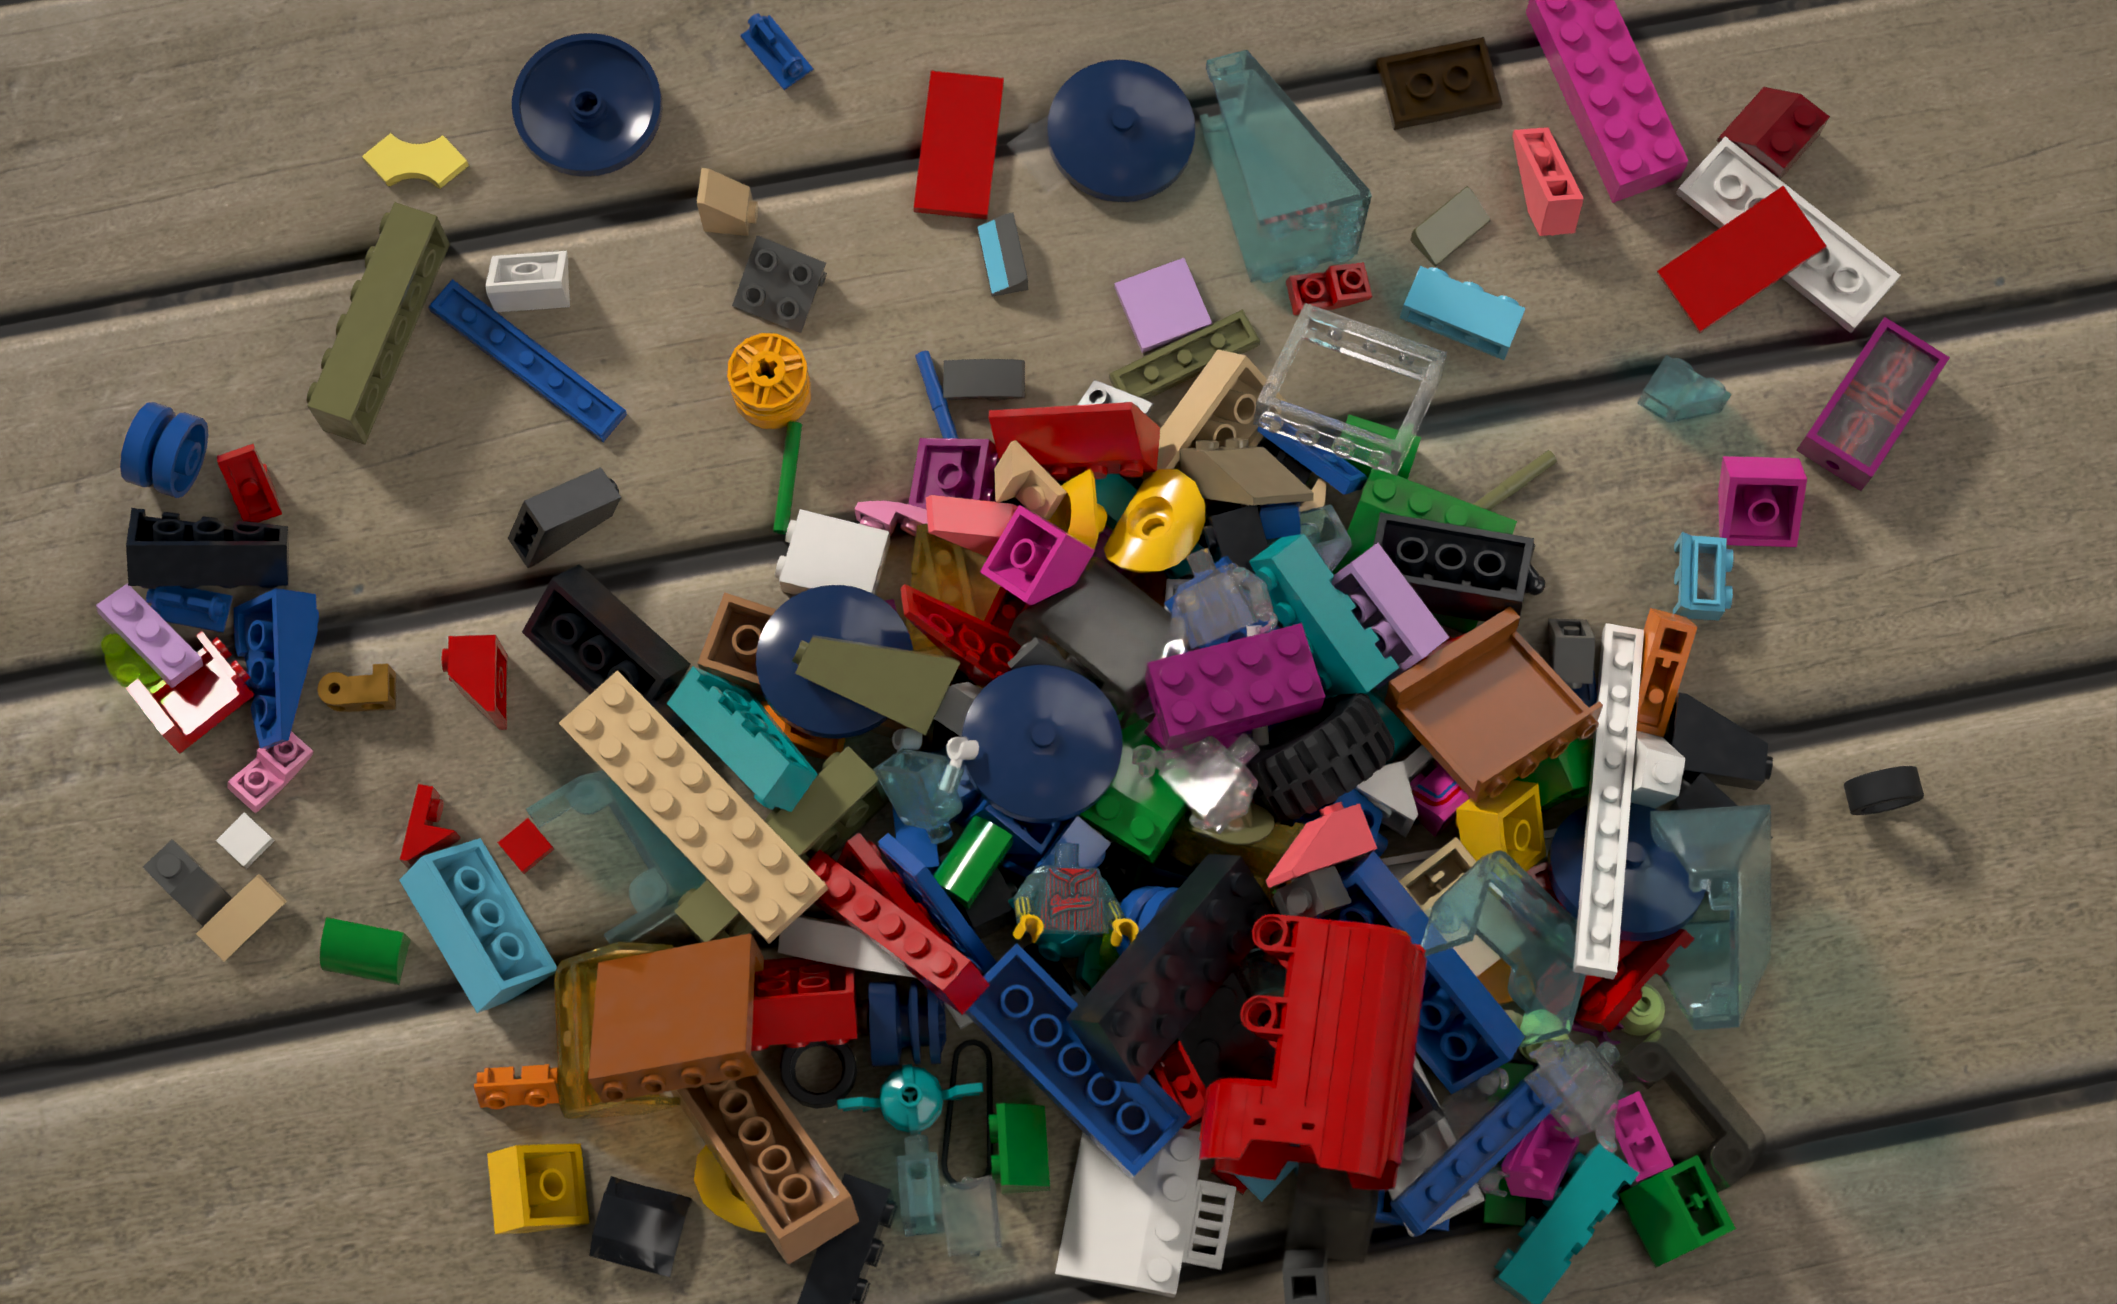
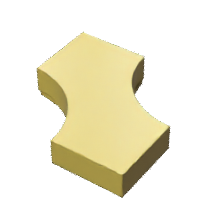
(431, 161)

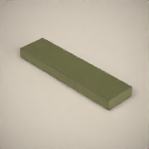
(1185, 357)

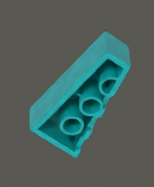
(744, 738)
(1563, 1225)

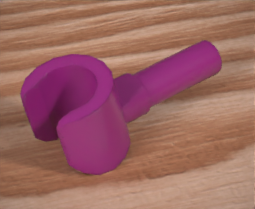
(1600, 1035)

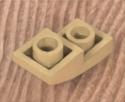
(241, 917)

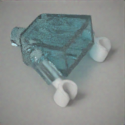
(924, 783)

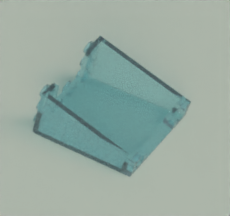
(1278, 175)
(1730, 858)

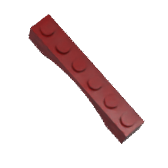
(905, 939)

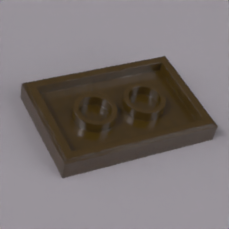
(1439, 83)

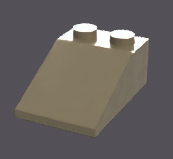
(1241, 474)

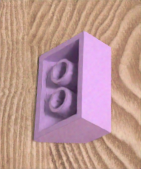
(1390, 608)

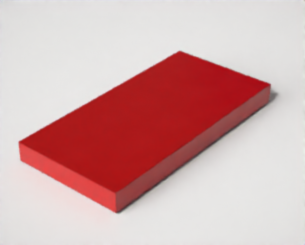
(958, 145)
(1741, 259)

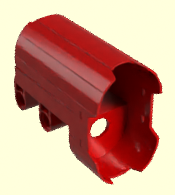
(1340, 1056)

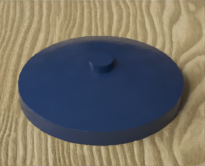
(587, 104)
(1121, 130)
(832, 613)
(1043, 743)
(1655, 882)

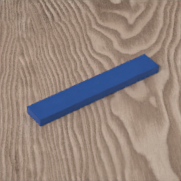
(527, 360)
(1469, 1158)

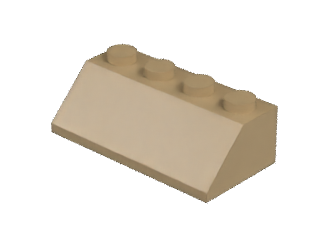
(1214, 409)

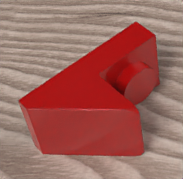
(249, 484)
(421, 835)
(1182, 1082)

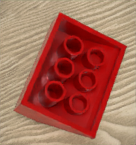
(803, 1003)

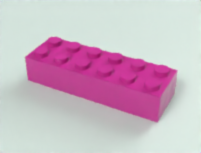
(1609, 94)

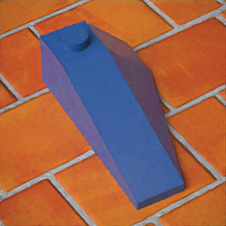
(277, 642)

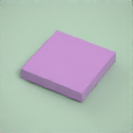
(1162, 305)

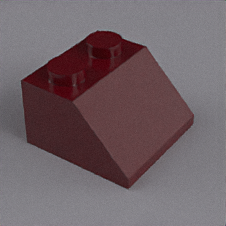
(1776, 128)

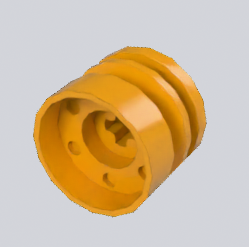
(765, 400)

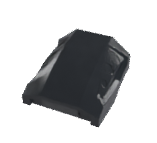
(639, 1226)

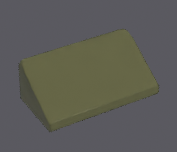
(1450, 226)

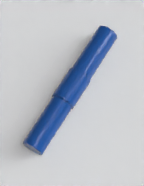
(935, 395)

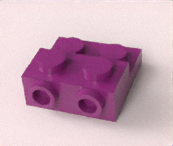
(954, 470)

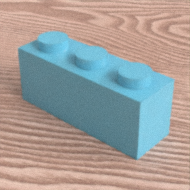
(1462, 312)

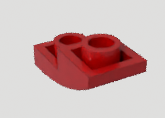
(1330, 289)

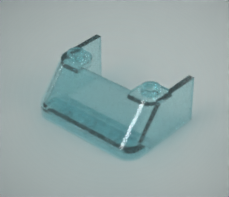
(669, 872)
(1525, 930)

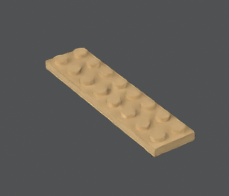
(693, 807)

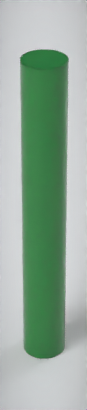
(787, 477)

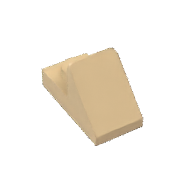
(1028, 481)

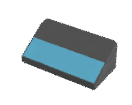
(1003, 255)

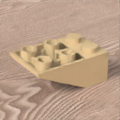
(1435, 877)

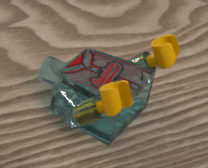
(1069, 901)

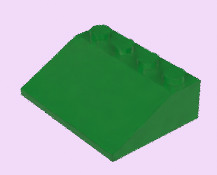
(1407, 498)
(1136, 808)

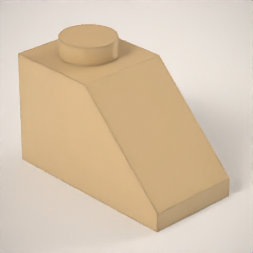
(725, 204)

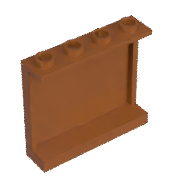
(1490, 707)
(674, 1019)

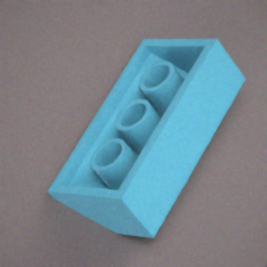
(477, 924)

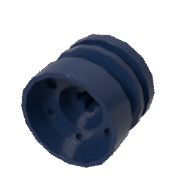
(904, 1023)

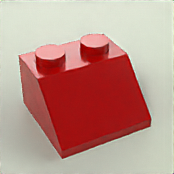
(480, 673)

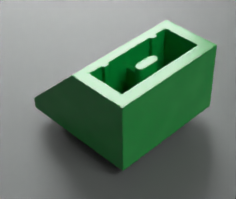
(1022, 1148)
(1676, 1211)

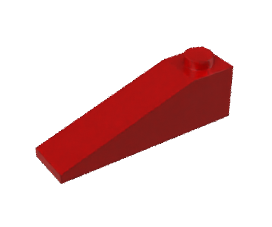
(975, 643)

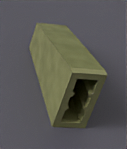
(882, 678)

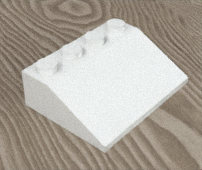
(1131, 1227)

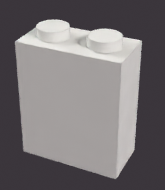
(831, 553)

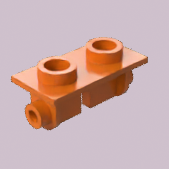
(499, 1088)

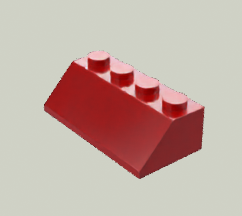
(1081, 437)

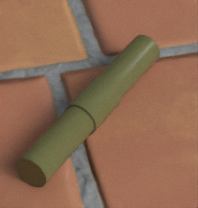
(1517, 481)

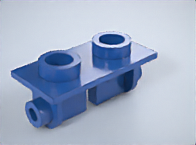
(775, 50)
(191, 607)

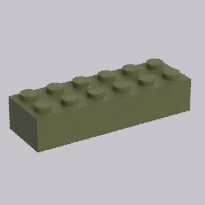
(378, 323)
(824, 819)

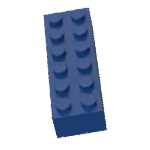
(1028, 1022)
(1460, 1023)

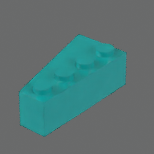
(1304, 594)

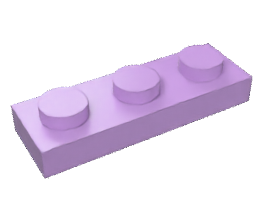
(149, 635)

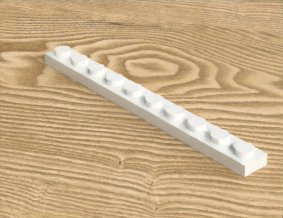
(1609, 803)

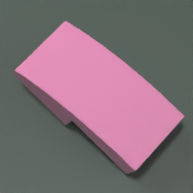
(887, 514)
(269, 772)

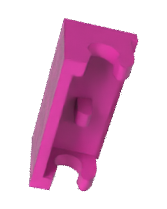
(1640, 1138)
(1539, 1161)

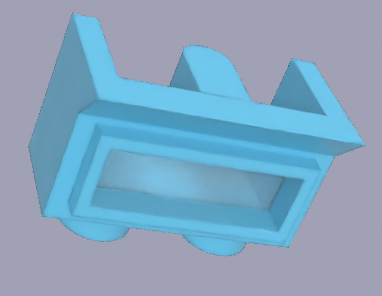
(1703, 577)

